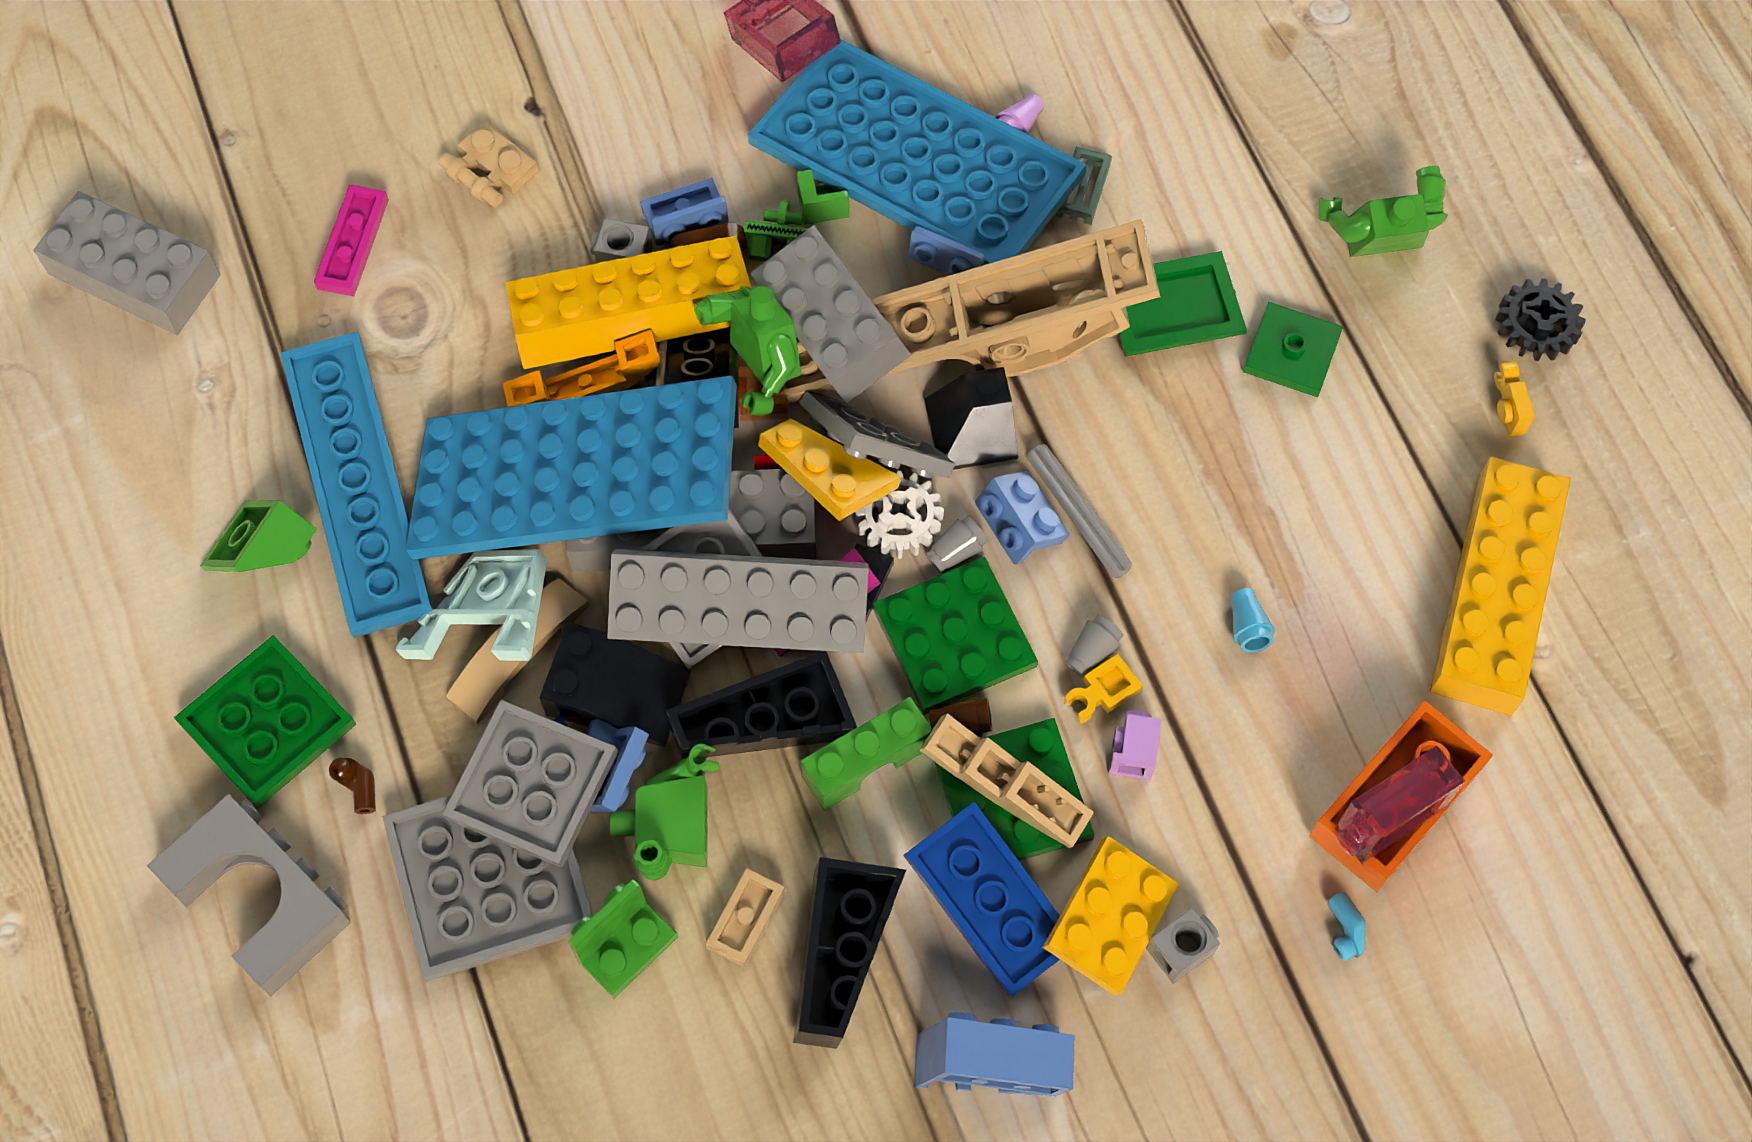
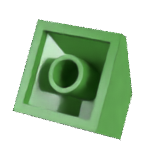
(260, 537)

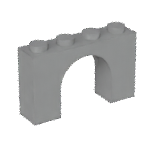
(232, 838)

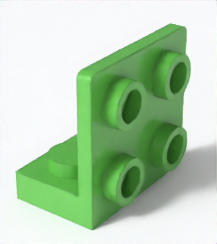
(620, 938)

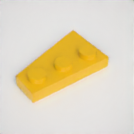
(825, 470)

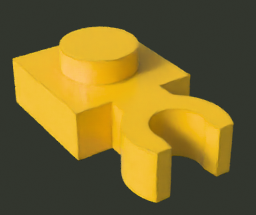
(1515, 405)
(1107, 686)

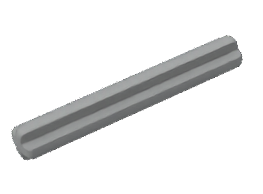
(1079, 511)

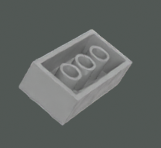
(127, 262)
(832, 314)

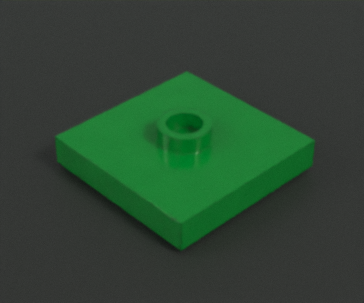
(1293, 349)

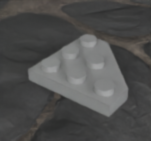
(874, 437)

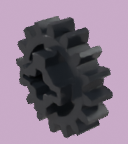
(1540, 319)

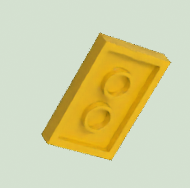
(1111, 916)

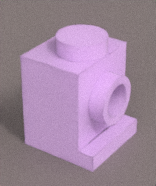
(1136, 746)

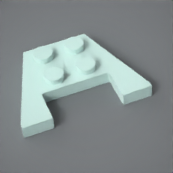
(487, 590)

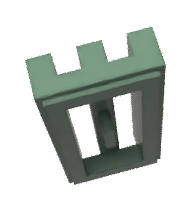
(1077, 210)

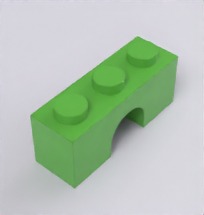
(842, 765)

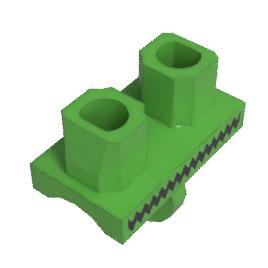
(763, 235)

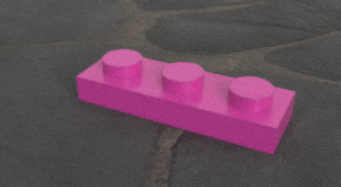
(351, 240)

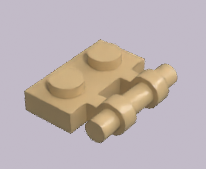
(496, 157)

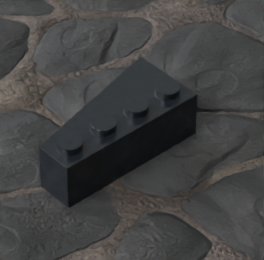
(767, 712)
(842, 935)

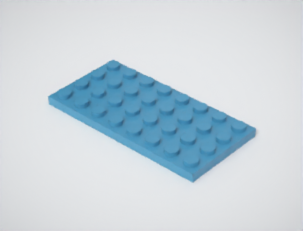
(917, 153)
(574, 468)

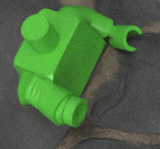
(1390, 222)
(760, 335)
(670, 816)

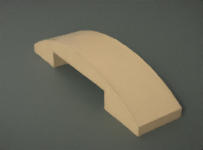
(484, 677)

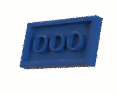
(988, 897)

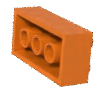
(1415, 737)

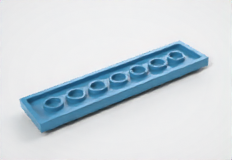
(355, 484)

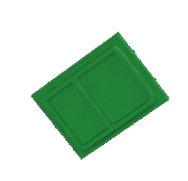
(1193, 307)

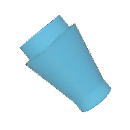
(1250, 623)

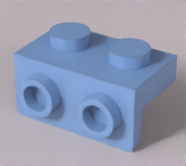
(684, 210)
(942, 252)
(1020, 515)
(631, 752)

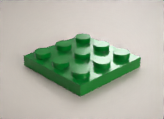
(954, 635)
(265, 721)
(1044, 749)

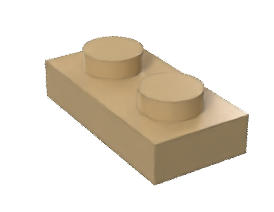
(745, 917)

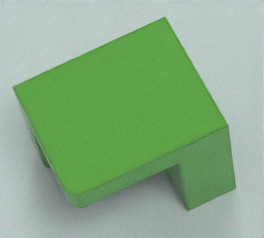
(821, 201)

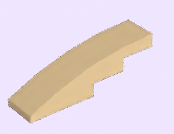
(1006, 781)

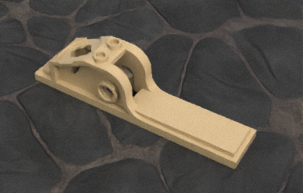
(1025, 300)

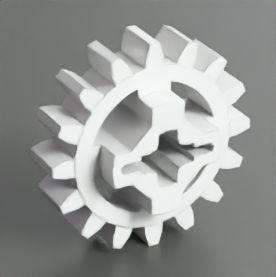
(902, 530)

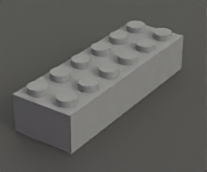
(765, 502)
(737, 600)

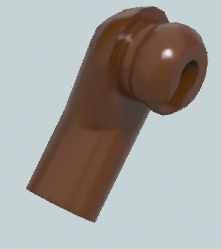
(358, 780)

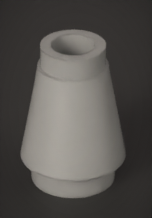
(957, 544)
(1094, 645)

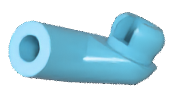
(1353, 927)

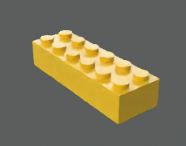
(597, 304)
(1501, 586)

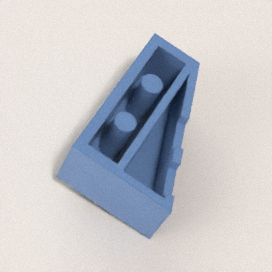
(995, 1056)

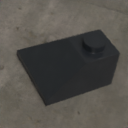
(974, 419)

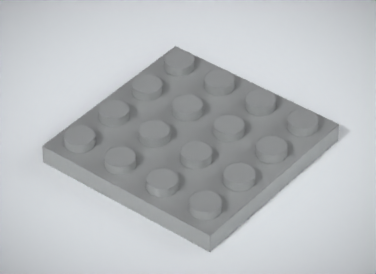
(477, 896)

